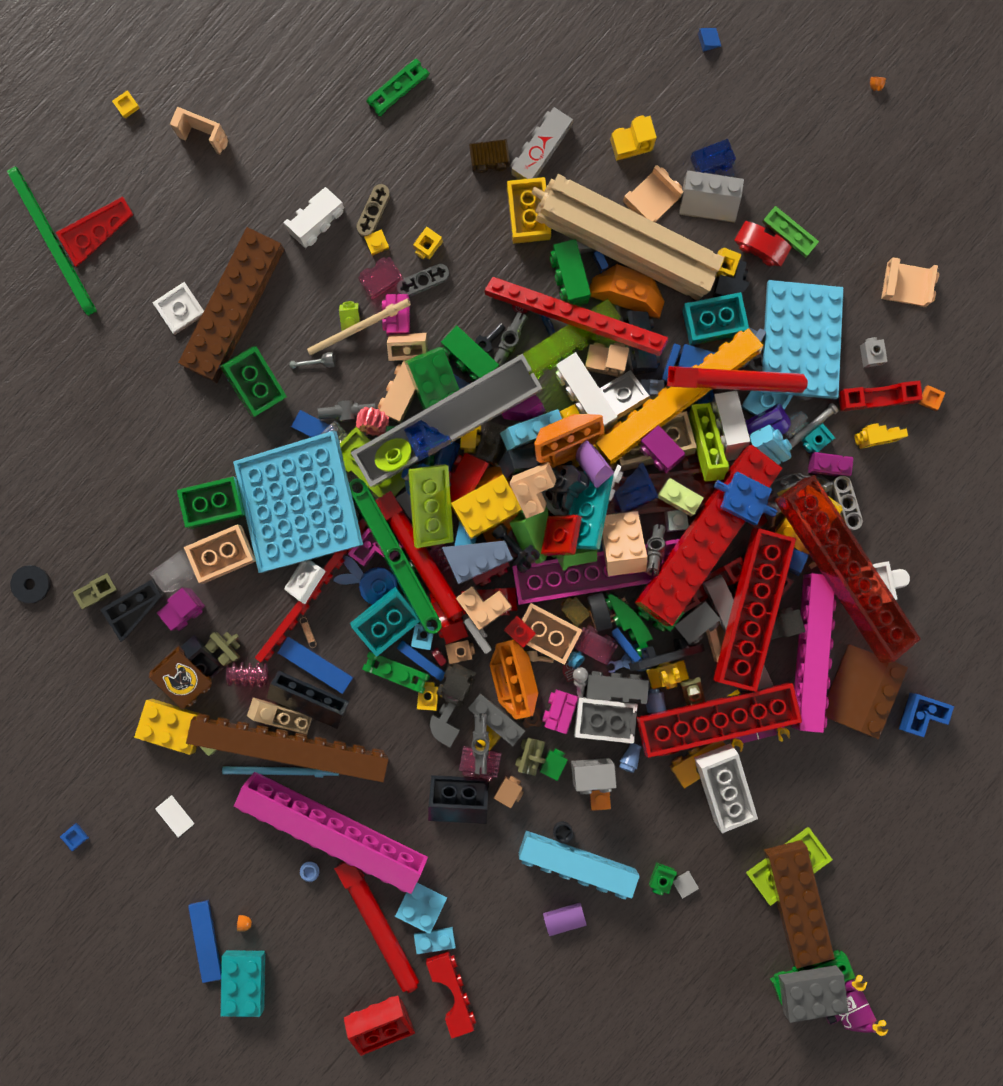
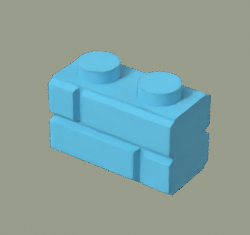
(772, 444)

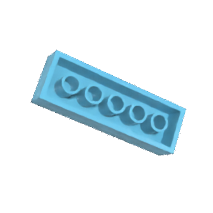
(578, 864)

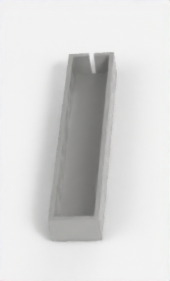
(458, 412)

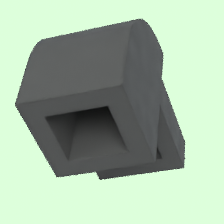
(441, 729)

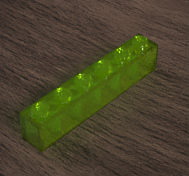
(564, 343)

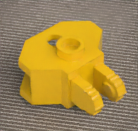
(667, 674)

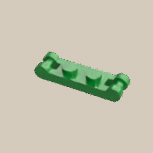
(397, 87)
(396, 672)

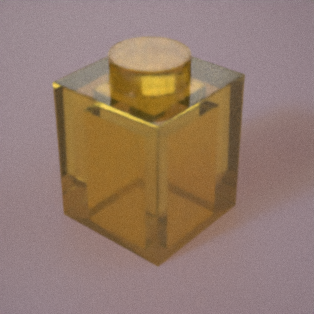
(575, 611)

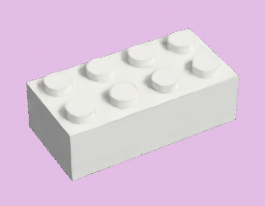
(584, 390)
(726, 788)

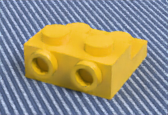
(878, 435)

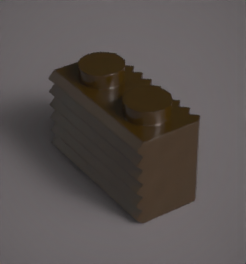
(489, 156)

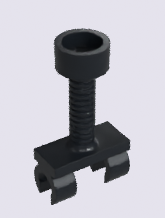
(501, 532)

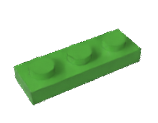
(790, 231)

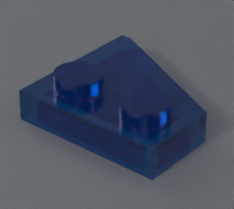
(426, 439)
(636, 490)

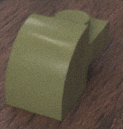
(94, 592)

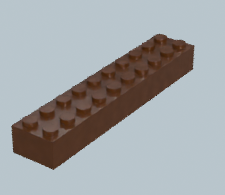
(287, 748)

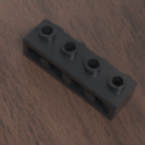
(307, 699)

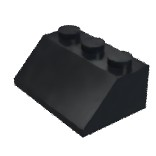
(641, 361)
(201, 657)
(458, 799)

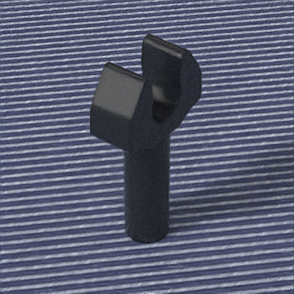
(490, 337)

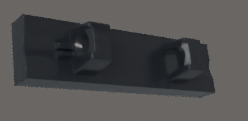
(651, 659)

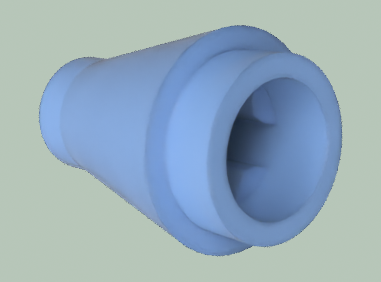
(630, 759)

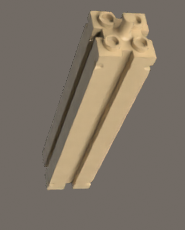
(627, 237)

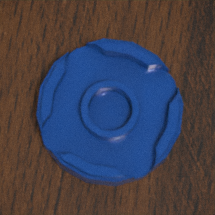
(376, 584)

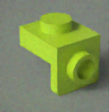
(349, 314)

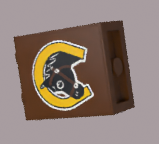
(180, 678)

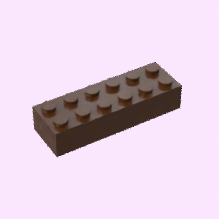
(799, 904)

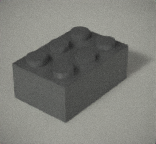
(813, 994)

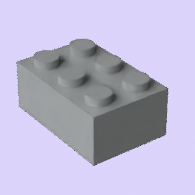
(593, 775)

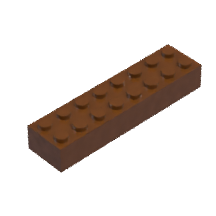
(231, 304)

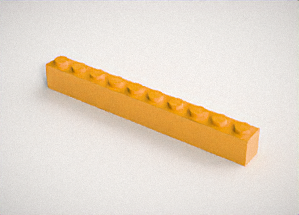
(674, 399)

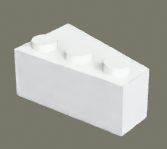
(314, 217)
(730, 423)

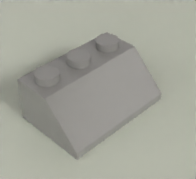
(711, 196)

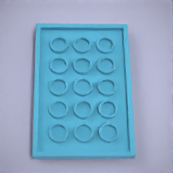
(804, 335)

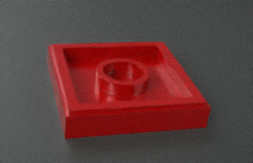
(561, 535)

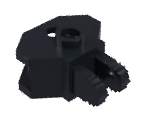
(568, 485)

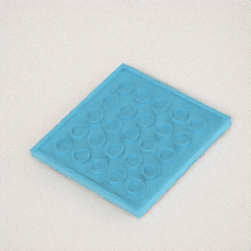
(298, 502)

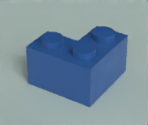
(921, 710)

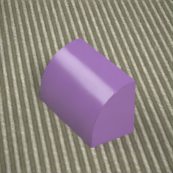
(593, 464)
(564, 919)

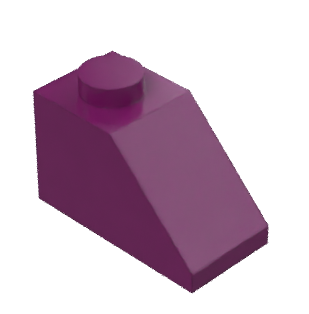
(525, 410)

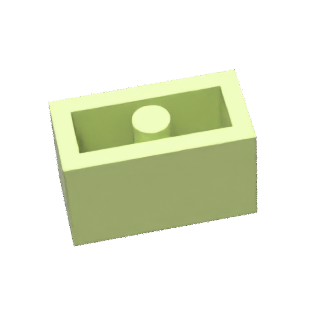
(680, 497)

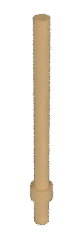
(390, 310)

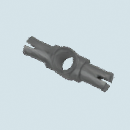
(513, 331)
(344, 412)
(655, 550)
(480, 734)

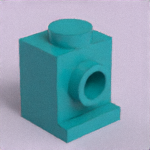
(823, 434)

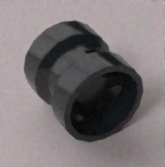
(563, 835)

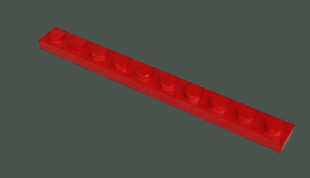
(576, 316)
(300, 608)

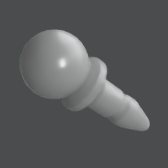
(580, 680)

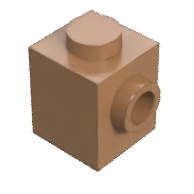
(460, 651)
(509, 791)

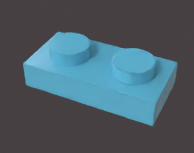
(435, 941)

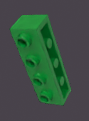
(841, 961)

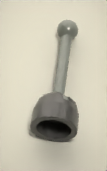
(327, 359)

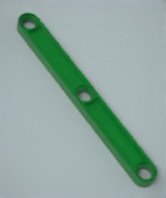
(51, 241)
(401, 569)

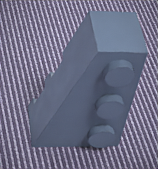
(476, 559)

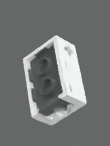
(605, 720)

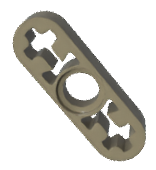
(374, 196)

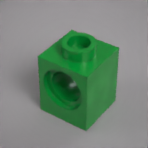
(554, 764)

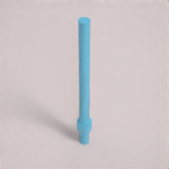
(277, 771)

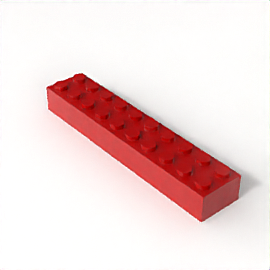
(702, 544)

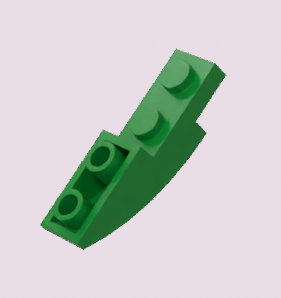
(627, 618)

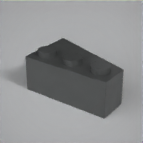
(617, 687)

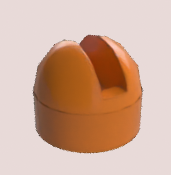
(877, 83)
(243, 923)

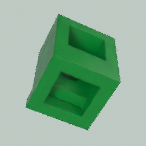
(662, 871)

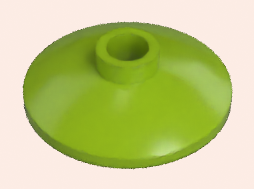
(393, 455)

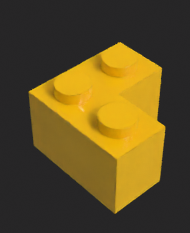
(634, 140)

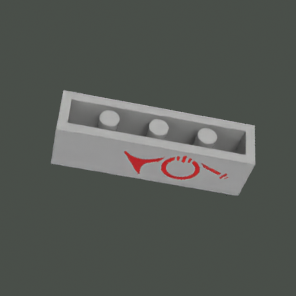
(542, 145)

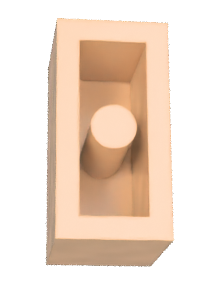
(406, 346)

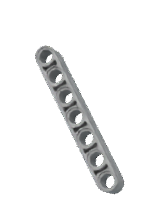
(722, 604)

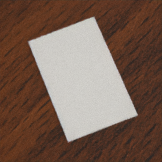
(174, 816)

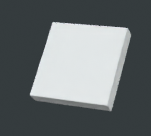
(179, 308)
(304, 580)

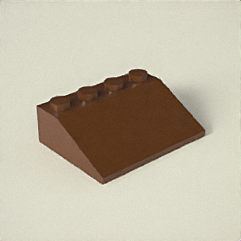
(864, 691)

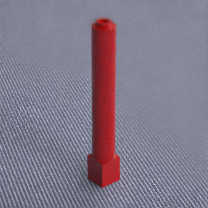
(736, 379)
(420, 557)
(354, 881)

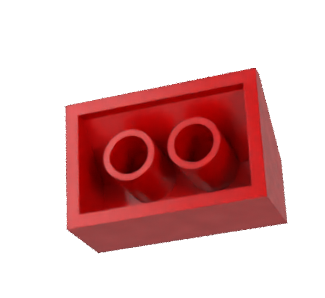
(465, 475)
(378, 1025)

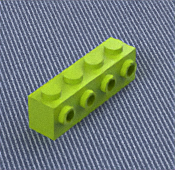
(708, 442)

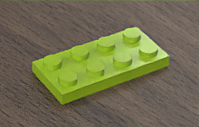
(355, 440)
(431, 505)
(760, 873)

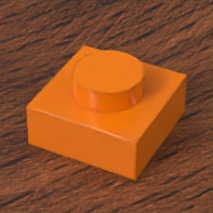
(932, 398)
(600, 800)

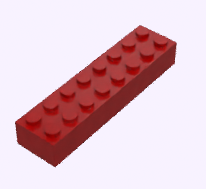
(754, 609)
(719, 719)

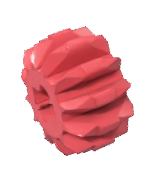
(372, 421)

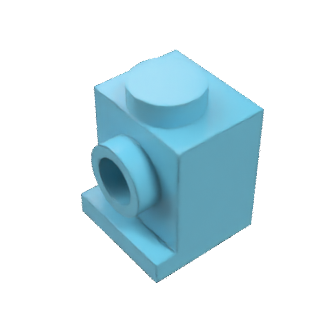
(419, 642)

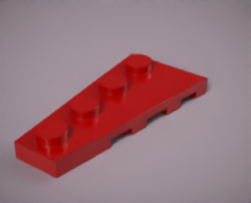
(91, 231)

